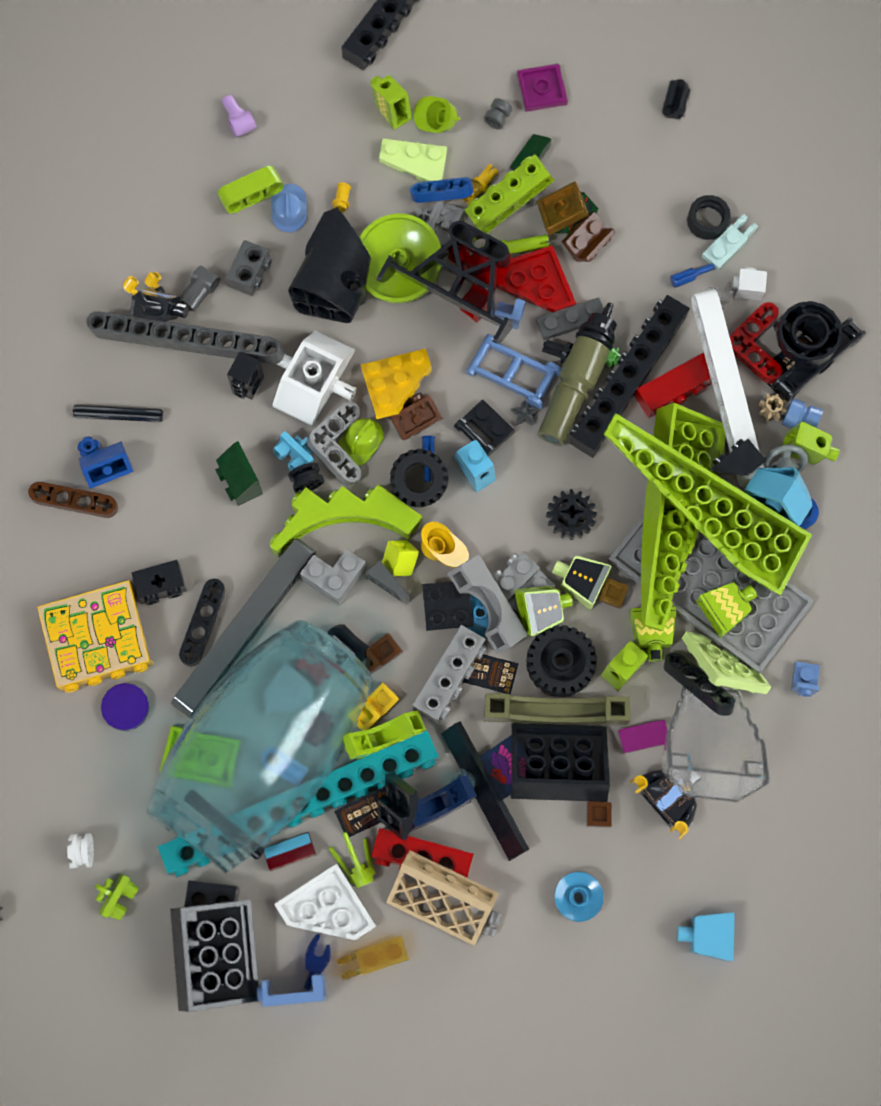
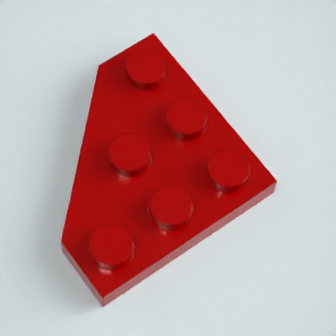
(537, 279)

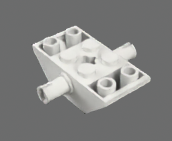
(306, 395)

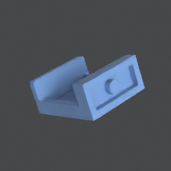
(318, 994)

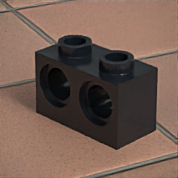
(245, 376)
(212, 892)

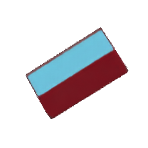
(289, 852)

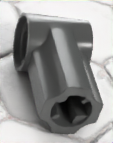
(202, 283)

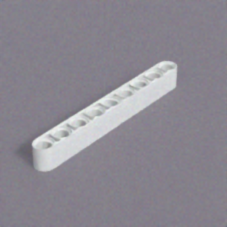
(723, 372)

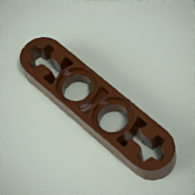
(74, 496)

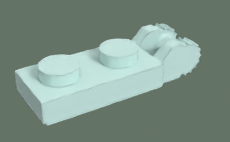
(728, 243)

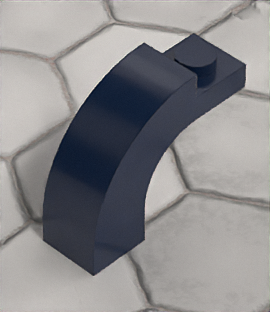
(444, 802)

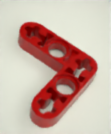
(748, 339)

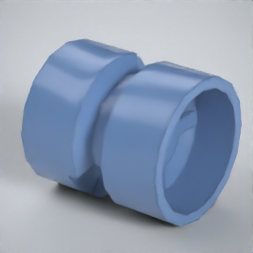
(799, 412)

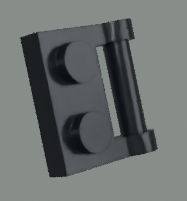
(489, 423)

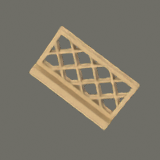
(448, 884)

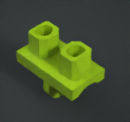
(110, 906)

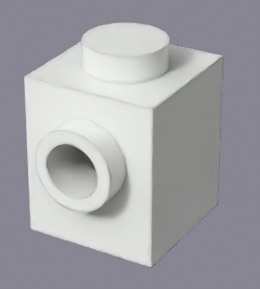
(750, 284)

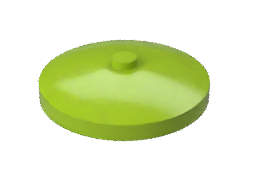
(409, 243)

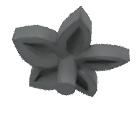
(525, 413)

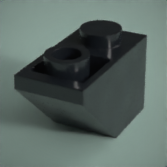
(741, 461)

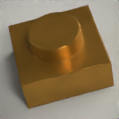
(613, 593)

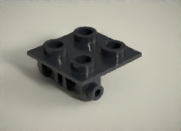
(446, 606)

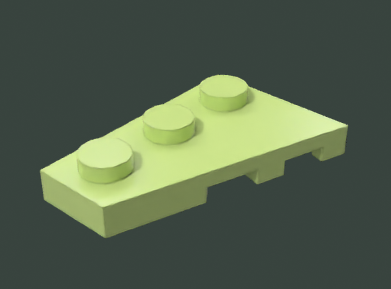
(417, 159)

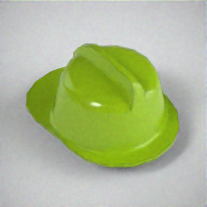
(435, 114)
(361, 440)

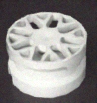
(80, 850)

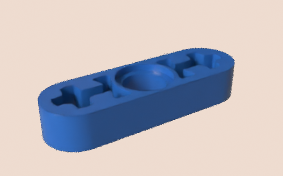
(430, 190)

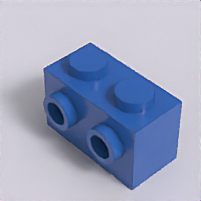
(105, 465)

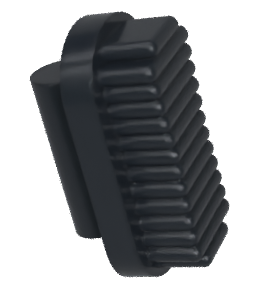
(676, 99)
(349, 640)

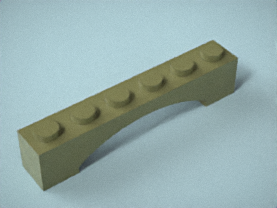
(521, 709)

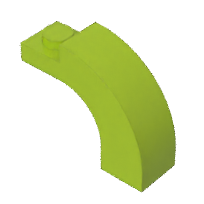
(369, 741)

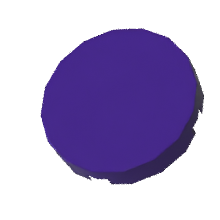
(125, 707)

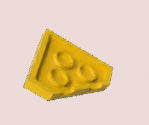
(394, 380)

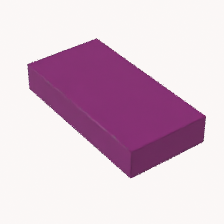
(643, 736)

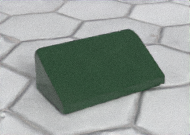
(535, 145)

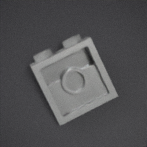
(520, 574)

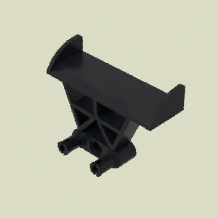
(462, 235)

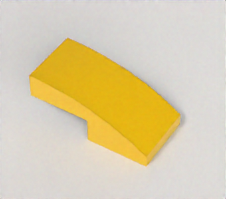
(377, 706)

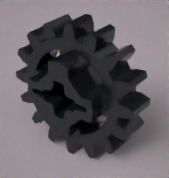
(561, 514)

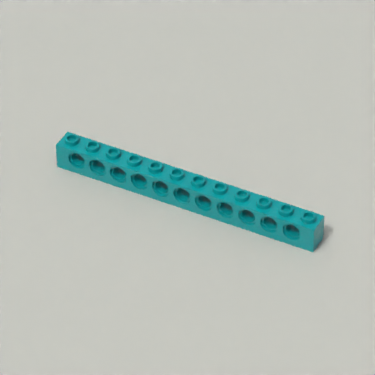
(422, 744)

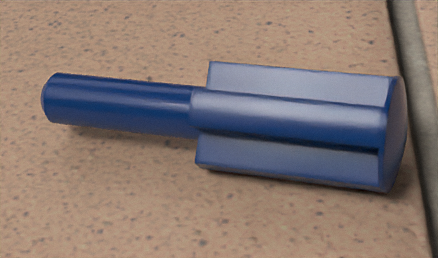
(688, 275)
(427, 444)

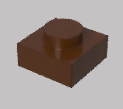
(599, 814)

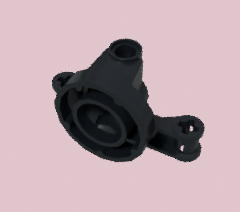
(828, 339)

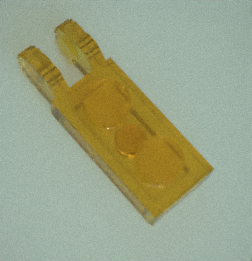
(376, 957)

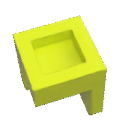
(400, 557)

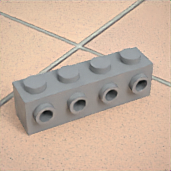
(449, 674)

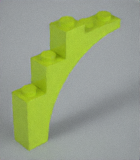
(313, 513)

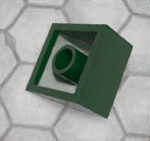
(238, 474)

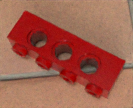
(387, 840)

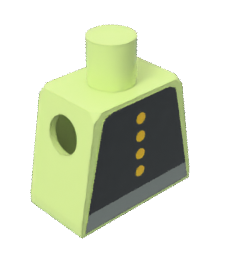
(582, 579)

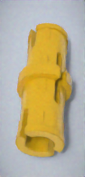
(481, 182)

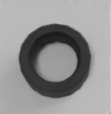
(713, 202)

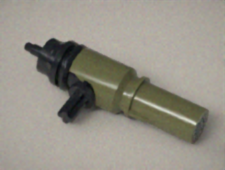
(578, 374)

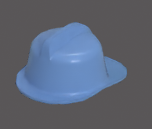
(289, 208)

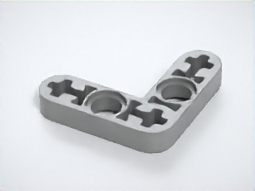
(328, 443)

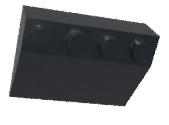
(568, 761)
(214, 955)

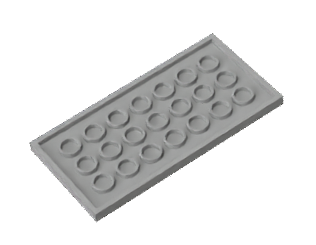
(758, 634)

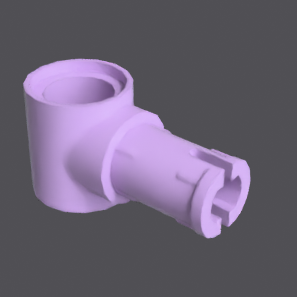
(239, 120)

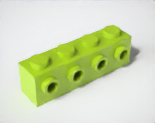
(509, 194)

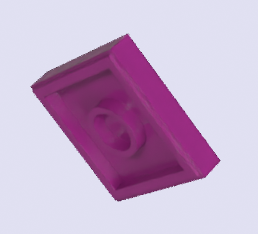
(542, 87)

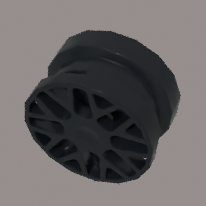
(306, 476)

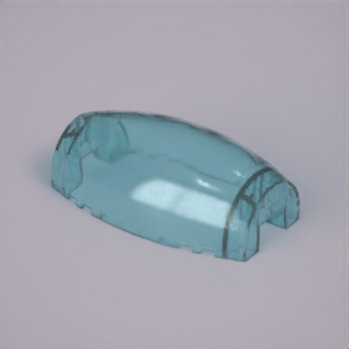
(260, 744)

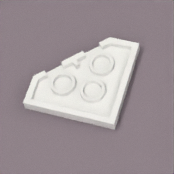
(327, 907)

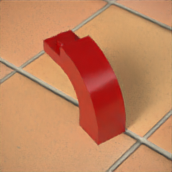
(475, 295)

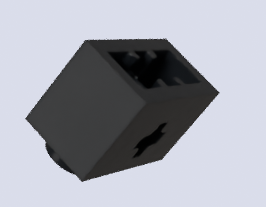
(147, 581)

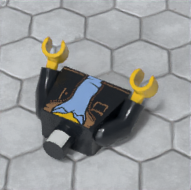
(154, 302)
(666, 800)

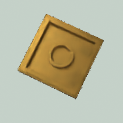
(562, 208)

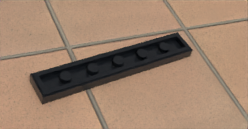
(486, 791)

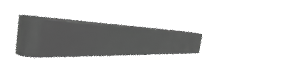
(176, 331)
(243, 627)

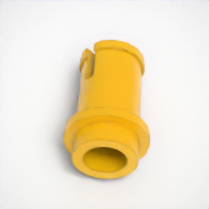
(342, 196)

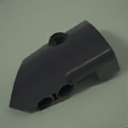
(333, 272)

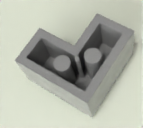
(336, 581)

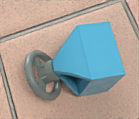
(781, 485)

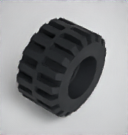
(404, 463)

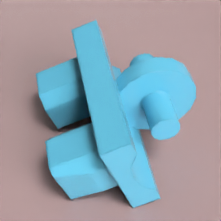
(295, 448)

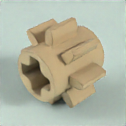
(766, 405)

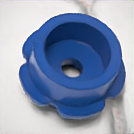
(88, 441)

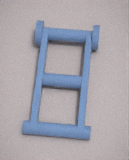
(534, 400)

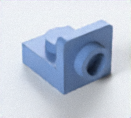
(805, 679)

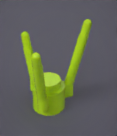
(361, 874)

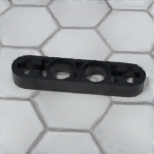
(203, 622)
(718, 700)

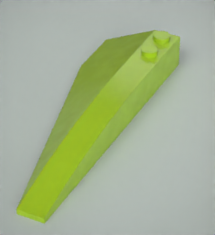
(739, 526)
(666, 532)

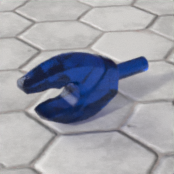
(313, 963)

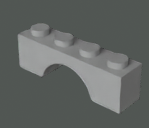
(503, 624)

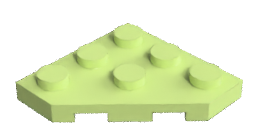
(724, 667)

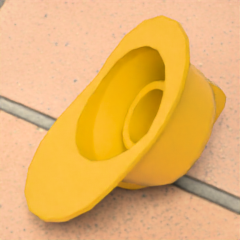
(442, 545)

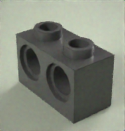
(244, 267)

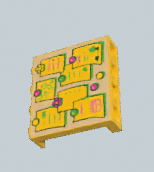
(94, 637)

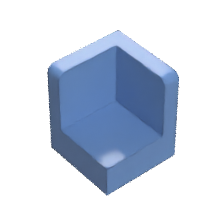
(513, 312)

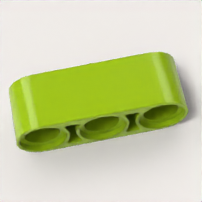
(250, 189)

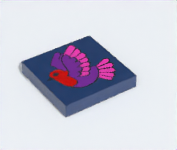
(499, 765)

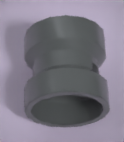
(496, 115)

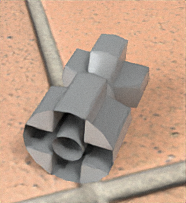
(493, 919)

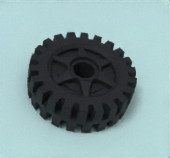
(561, 679)

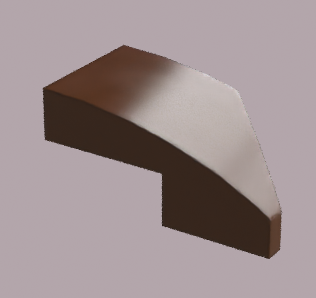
(382, 653)

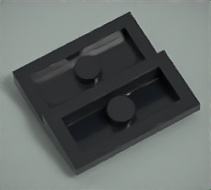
(399, 806)

